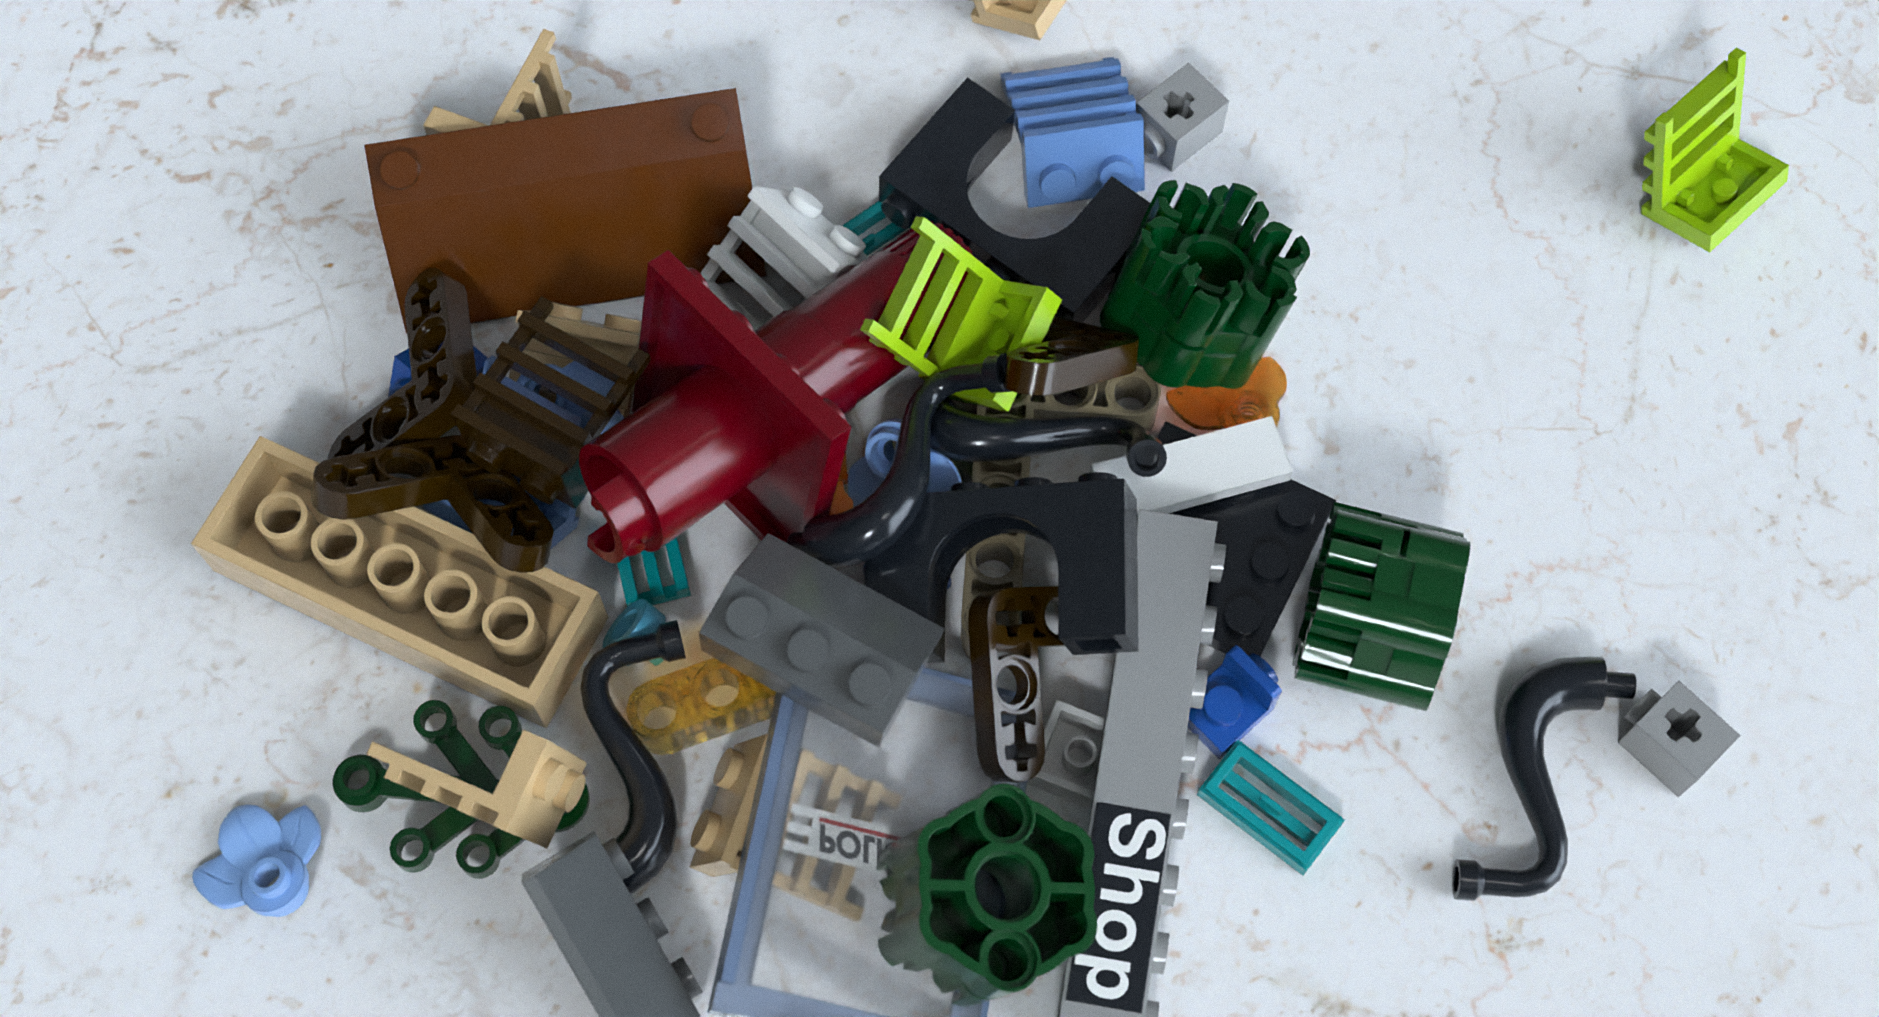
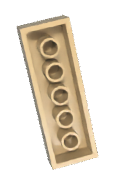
(403, 586)

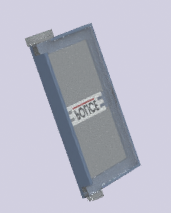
(807, 871)

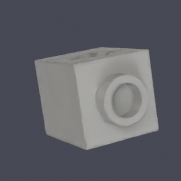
(1181, 116)
(1701, 740)

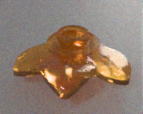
(1223, 407)

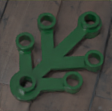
(451, 821)

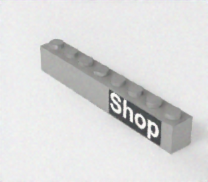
(1141, 768)

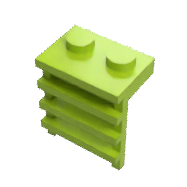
(1702, 171)
(983, 321)

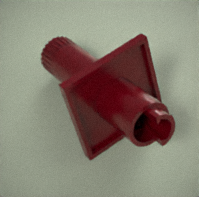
(741, 408)

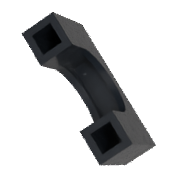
(946, 159)
(1084, 522)

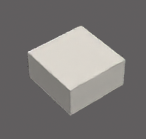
(1070, 754)

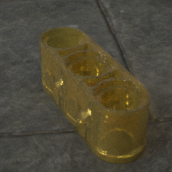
(695, 718)

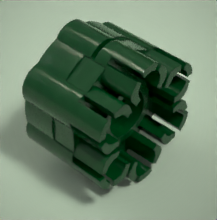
(1204, 286)
(1382, 606)
(937, 916)

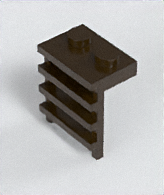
(526, 438)

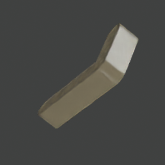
(1009, 548)

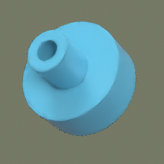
(634, 621)

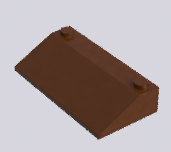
(564, 201)

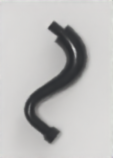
(986, 438)
(888, 513)
(1524, 717)
(652, 806)

